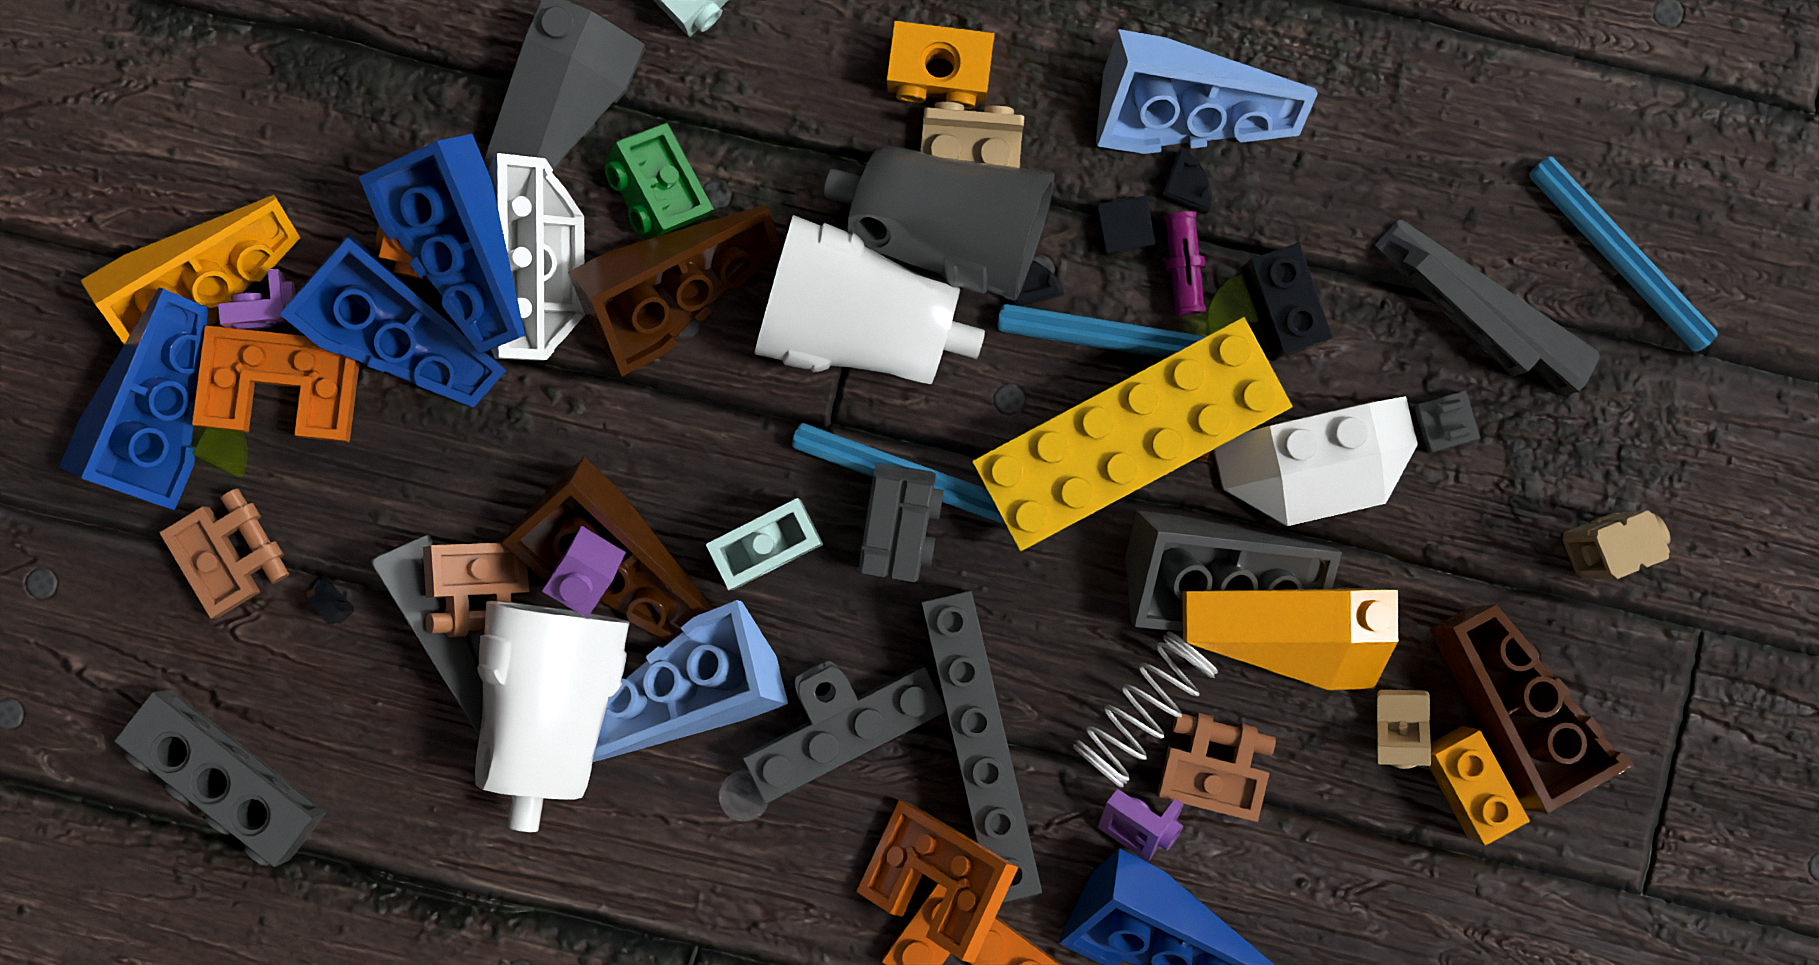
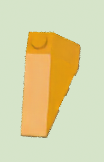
(198, 264)
(1306, 634)

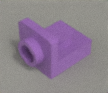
(253, 311)
(1139, 828)

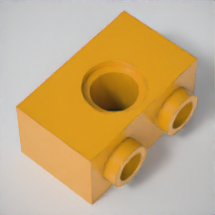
(919, 44)
(1475, 785)

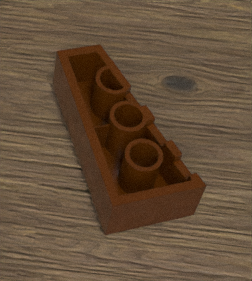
(1525, 712)

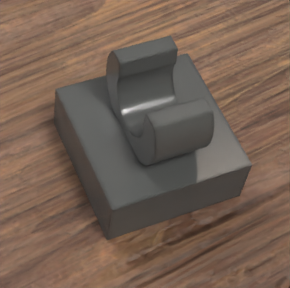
(1446, 421)

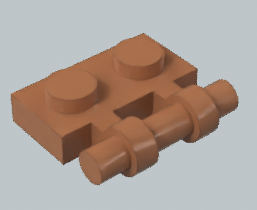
(211, 561)
(469, 571)
(1213, 782)

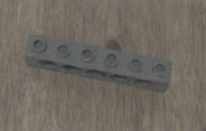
(980, 736)

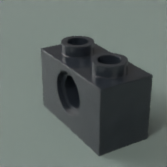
(1286, 301)

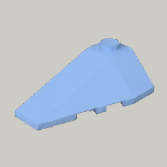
(1178, 94)
(698, 682)

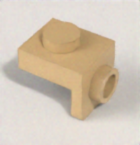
(1403, 728)

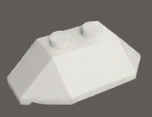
(543, 244)
(1320, 462)

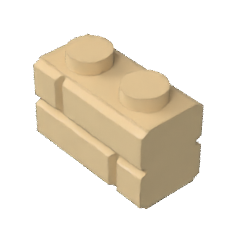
(1617, 544)

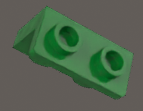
(656, 182)

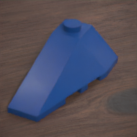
(450, 225)
(377, 318)
(142, 414)
(1148, 918)

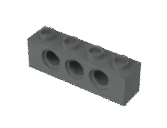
(149, 748)

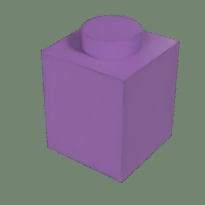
(584, 572)

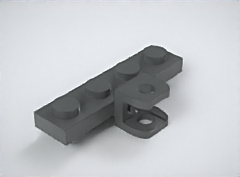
(840, 726)

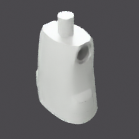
(858, 309)
(543, 702)

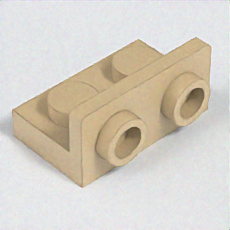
(973, 135)

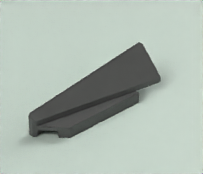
(1488, 313)
(453, 657)

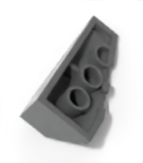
(563, 82)
(1199, 555)

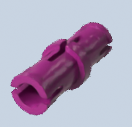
(1189, 292)

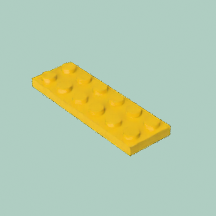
(1132, 434)

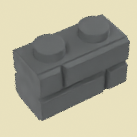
(898, 522)

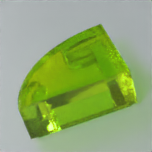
(1230, 305)
(224, 450)

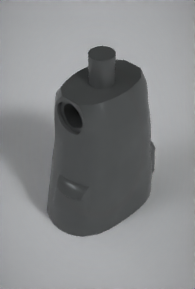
(948, 215)

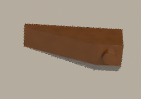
(660, 285)
(648, 581)

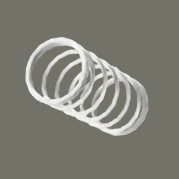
(1181, 648)

